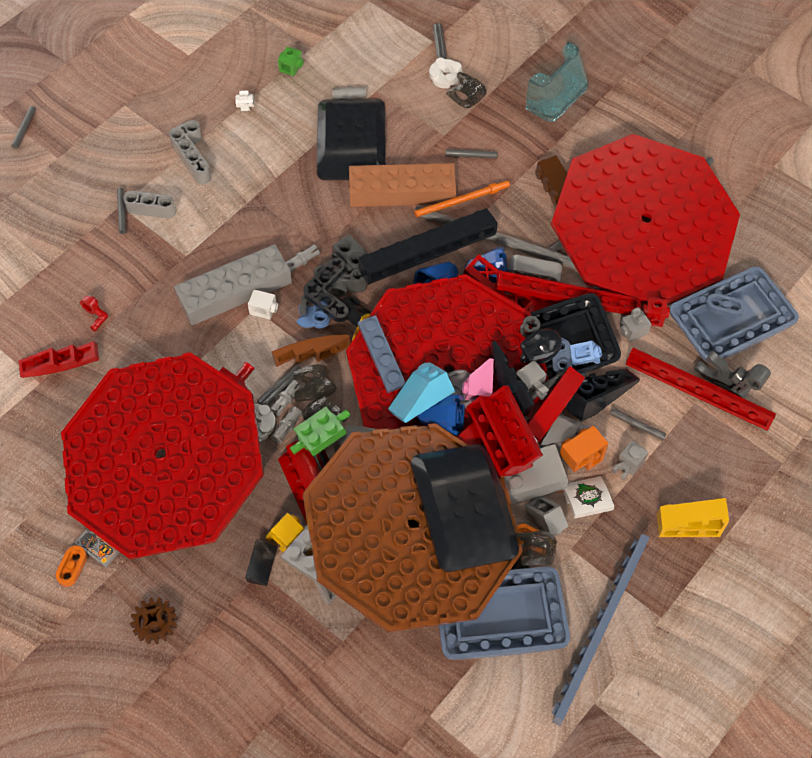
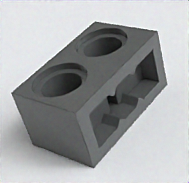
(349, 251)

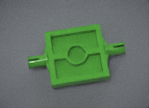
(319, 431)

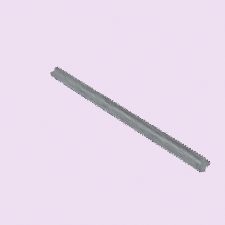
(534, 250)

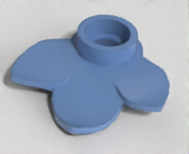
(312, 317)

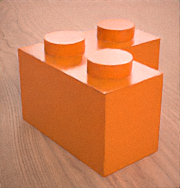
(584, 450)

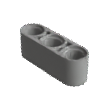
(149, 204)
(535, 268)

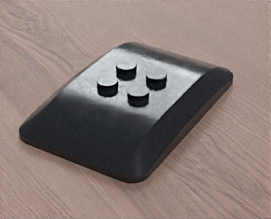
(349, 135)
(578, 322)
(464, 508)

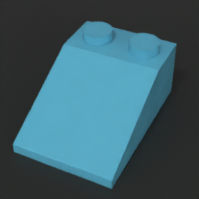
(421, 391)

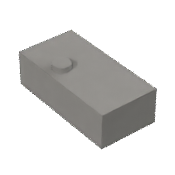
(542, 478)

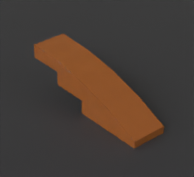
(318, 347)

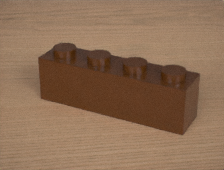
(552, 177)

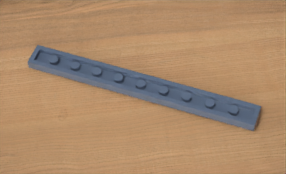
(596, 634)

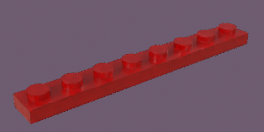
(561, 292)
(700, 389)

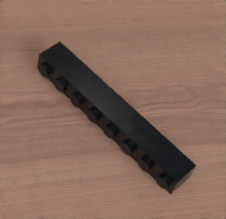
(427, 246)

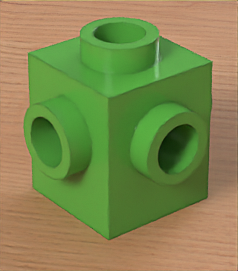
(290, 61)

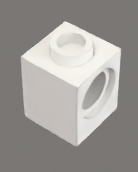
(262, 304)

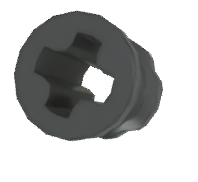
(526, 323)

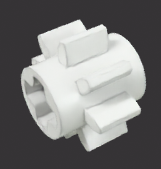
(244, 100)

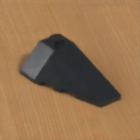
(507, 377)
(599, 392)

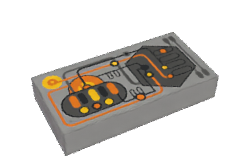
(97, 548)

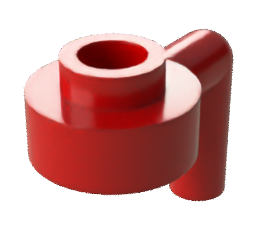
(91, 305)

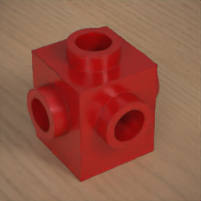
(656, 311)

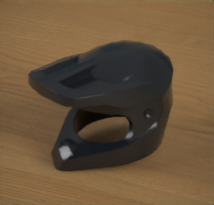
(540, 346)

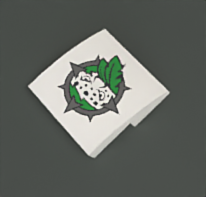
(588, 497)

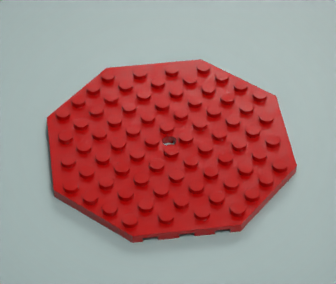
(612, 246)
(439, 324)
(171, 501)

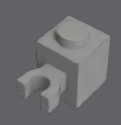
(635, 325)
(533, 378)
(630, 460)

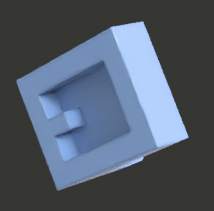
(585, 353)

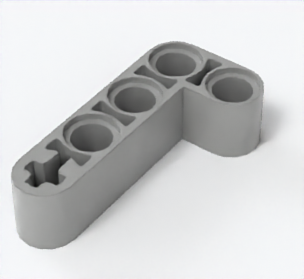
(183, 140)

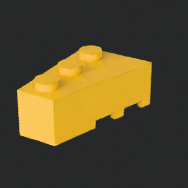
(693, 519)
(286, 532)

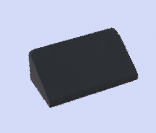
(356, 310)
(261, 563)

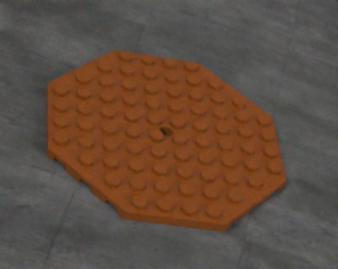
(365, 545)

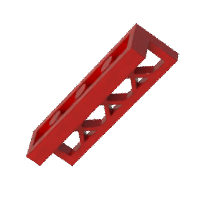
(478, 275)

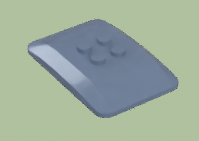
(764, 315)
(519, 619)

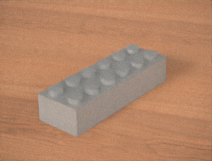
(232, 284)

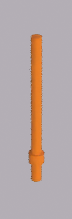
(490, 189)

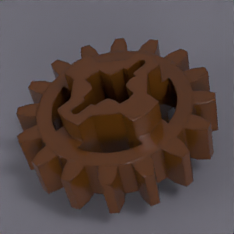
(150, 612)

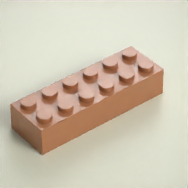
(401, 184)

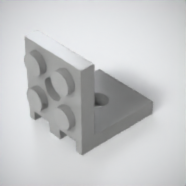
(304, 564)

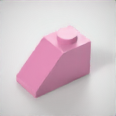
(479, 382)

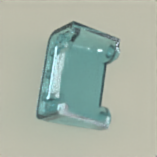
(553, 95)

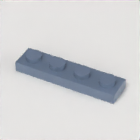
(381, 354)

